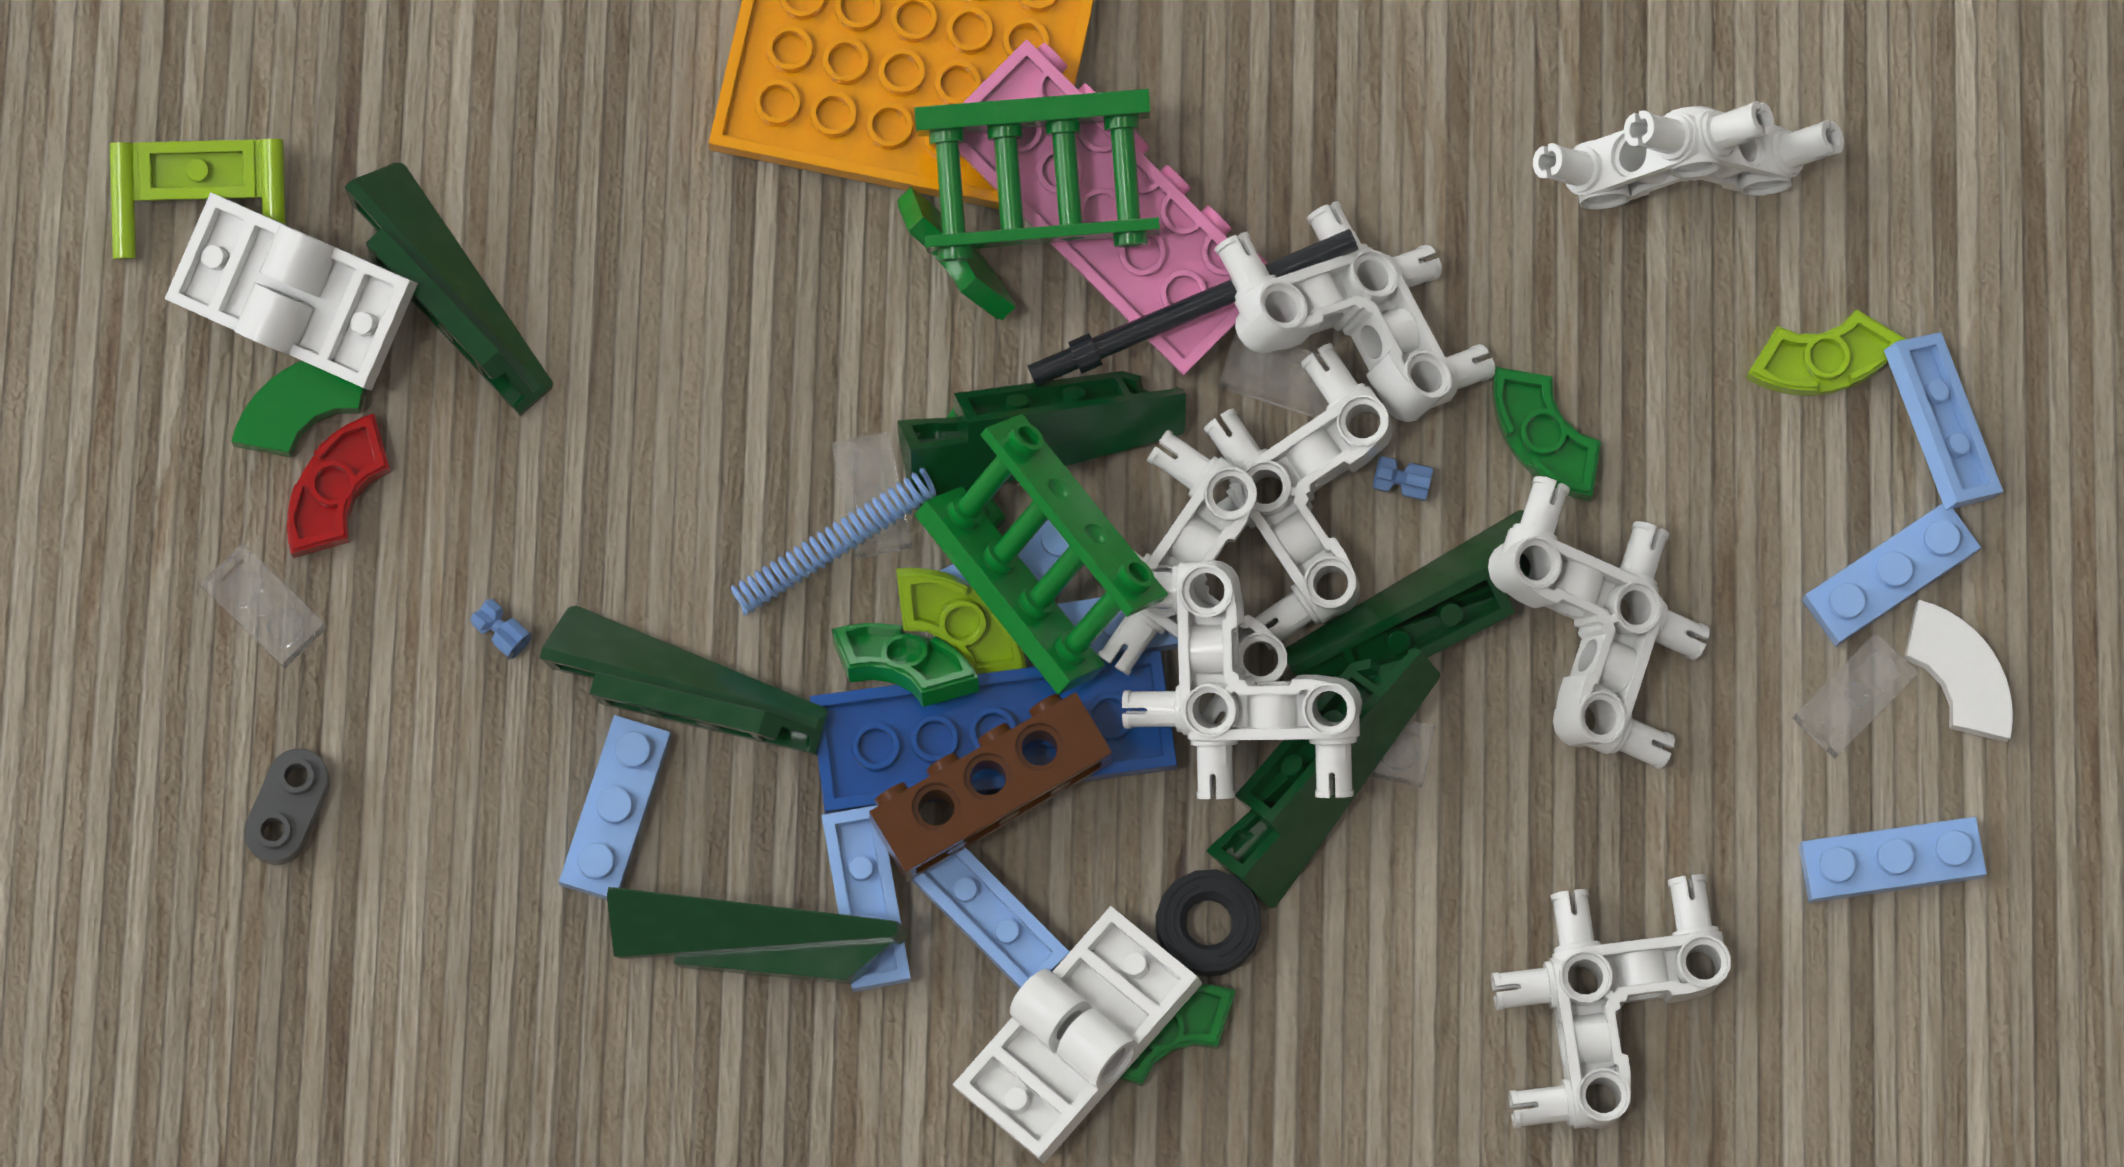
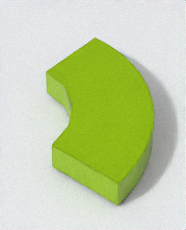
(1824, 360)
(956, 613)

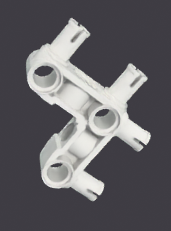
(1690, 143)
(1364, 298)
(1304, 465)
(1194, 537)
(1611, 649)
(1255, 708)
(1588, 1022)

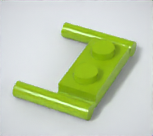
(190, 173)

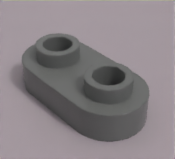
(288, 805)

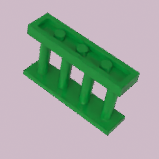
(1004, 125)
(1008, 586)

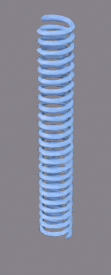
(902, 509)

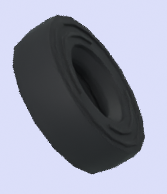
(1216, 887)

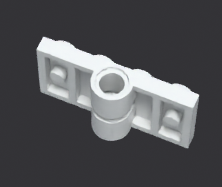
(291, 291)
(1076, 1033)

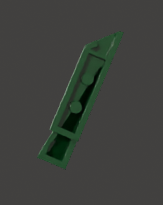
(449, 289)
(1075, 415)
(1421, 611)
(678, 686)
(1285, 817)
(747, 936)

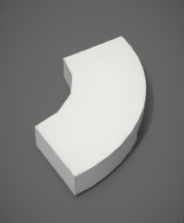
(1964, 669)

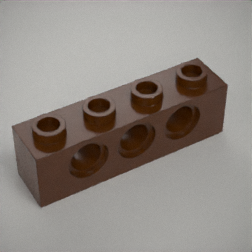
(921, 846)

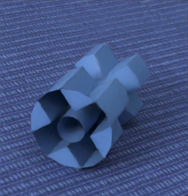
(1413, 480)
(508, 636)

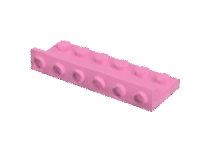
(1130, 278)

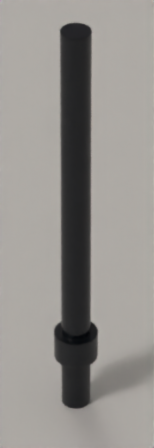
(1086, 352)

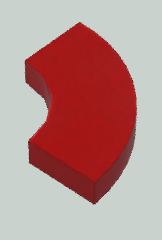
(332, 483)

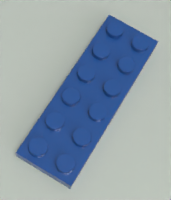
(890, 738)

